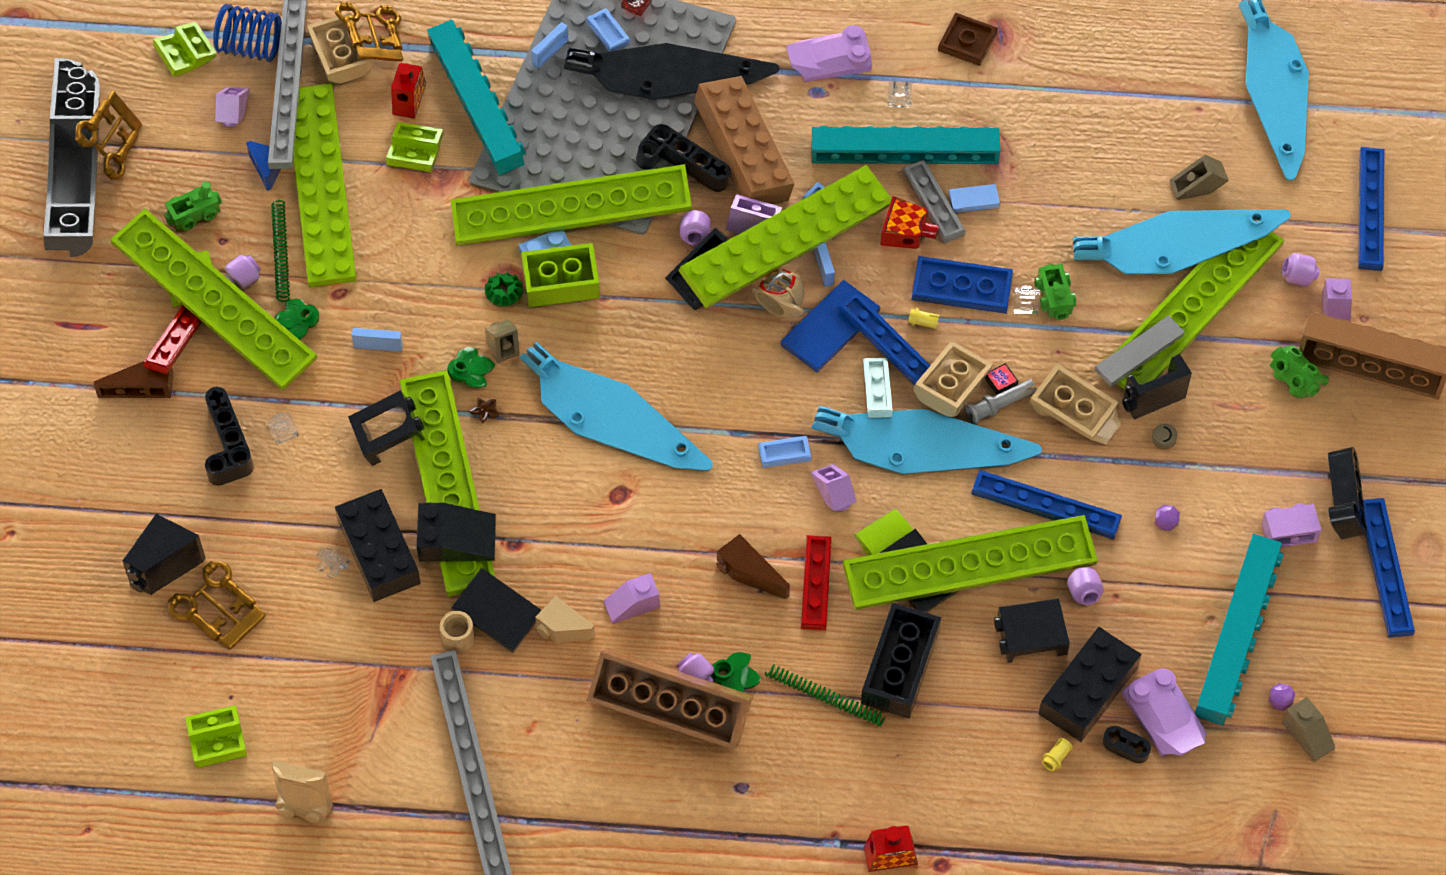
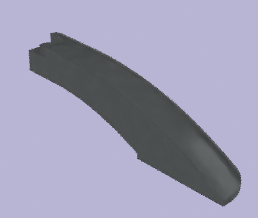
(71, 167)

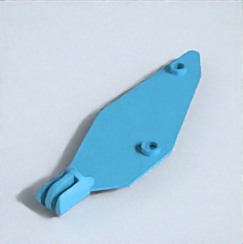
(1277, 85)
(1178, 239)
(610, 413)
(922, 441)

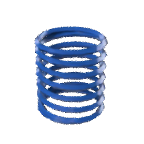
(252, 24)

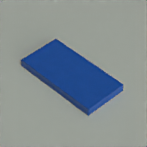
(962, 284)
(824, 329)

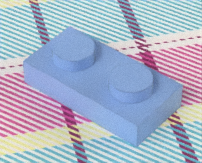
(549, 240)

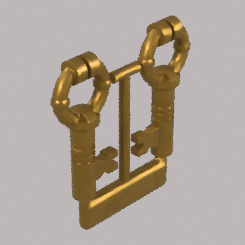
(357, 39)
(128, 138)
(241, 628)

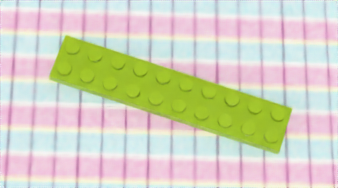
(322, 189)
(571, 205)
(785, 236)
(1202, 298)
(214, 299)
(444, 462)
(969, 562)

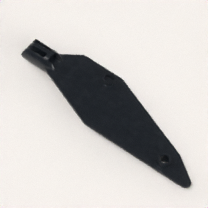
(664, 69)

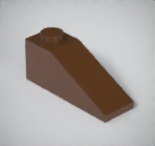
(135, 383)
(750, 568)

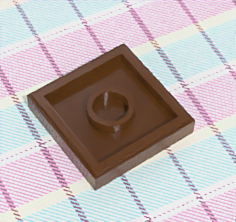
(967, 39)

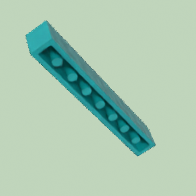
(476, 97)
(905, 145)
(1238, 630)

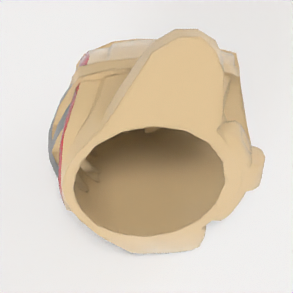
(781, 294)

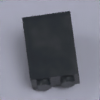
(162, 555)

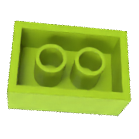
(560, 275)

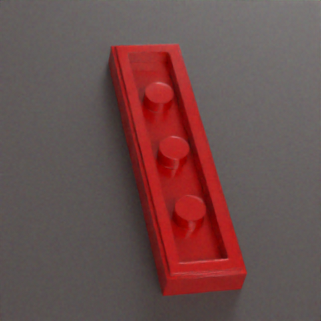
(172, 341)
(816, 582)

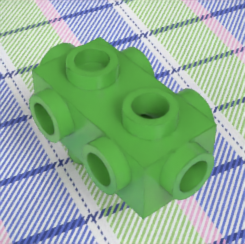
(192, 207)
(1056, 299)
(1297, 372)

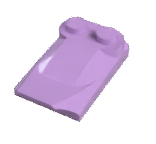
(831, 55)
(1164, 713)

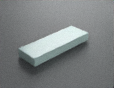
(877, 387)

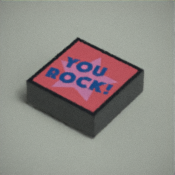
(1001, 379)

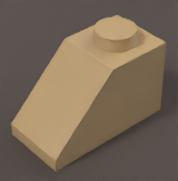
(563, 623)

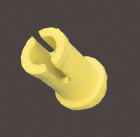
(923, 318)
(1054, 758)

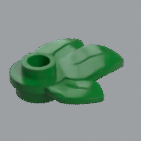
(294, 317)
(470, 368)
(739, 674)

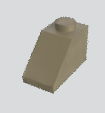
(1199, 178)
(502, 340)
(1309, 729)

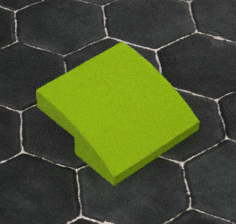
(184, 49)
(414, 147)
(883, 532)
(216, 736)

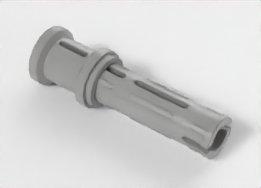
(990, 405)

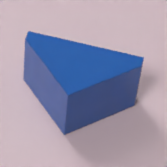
(259, 156)

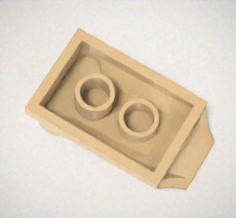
(337, 52)
(951, 379)
(1077, 405)
(302, 792)

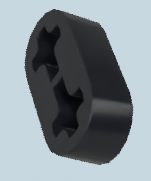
(1126, 744)

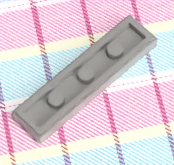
(934, 201)
(1139, 351)

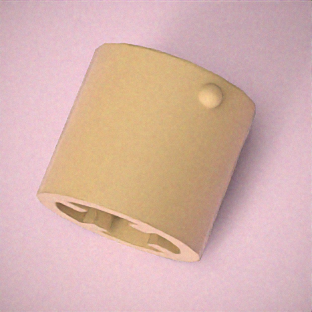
(457, 632)

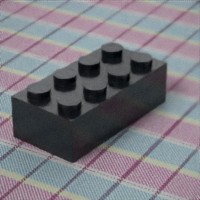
(377, 545)
(900, 660)
(1089, 684)

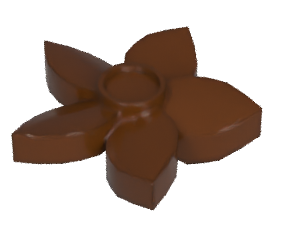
(485, 409)

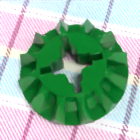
(497, 296)

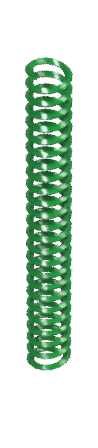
(277, 276)
(826, 696)

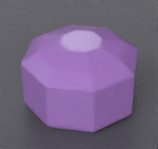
(1167, 517)
(1281, 696)

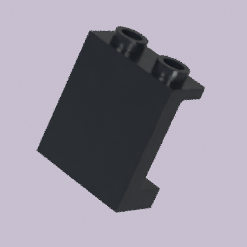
(1158, 392)
(1032, 629)

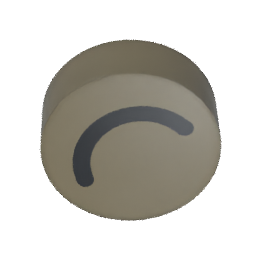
(1164, 436)

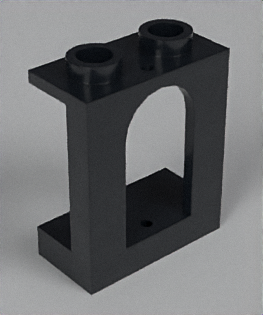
(411, 427)

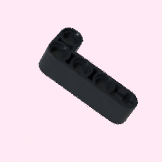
(712, 172)
(226, 432)
(1348, 511)

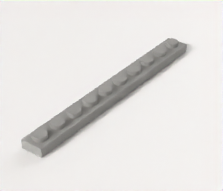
(287, 85)
(470, 764)

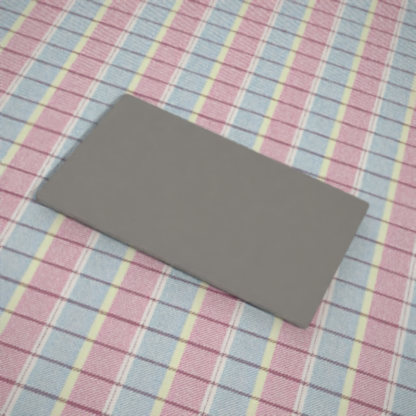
(578, 126)

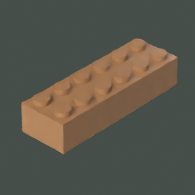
(743, 140)
(1374, 355)
(669, 698)

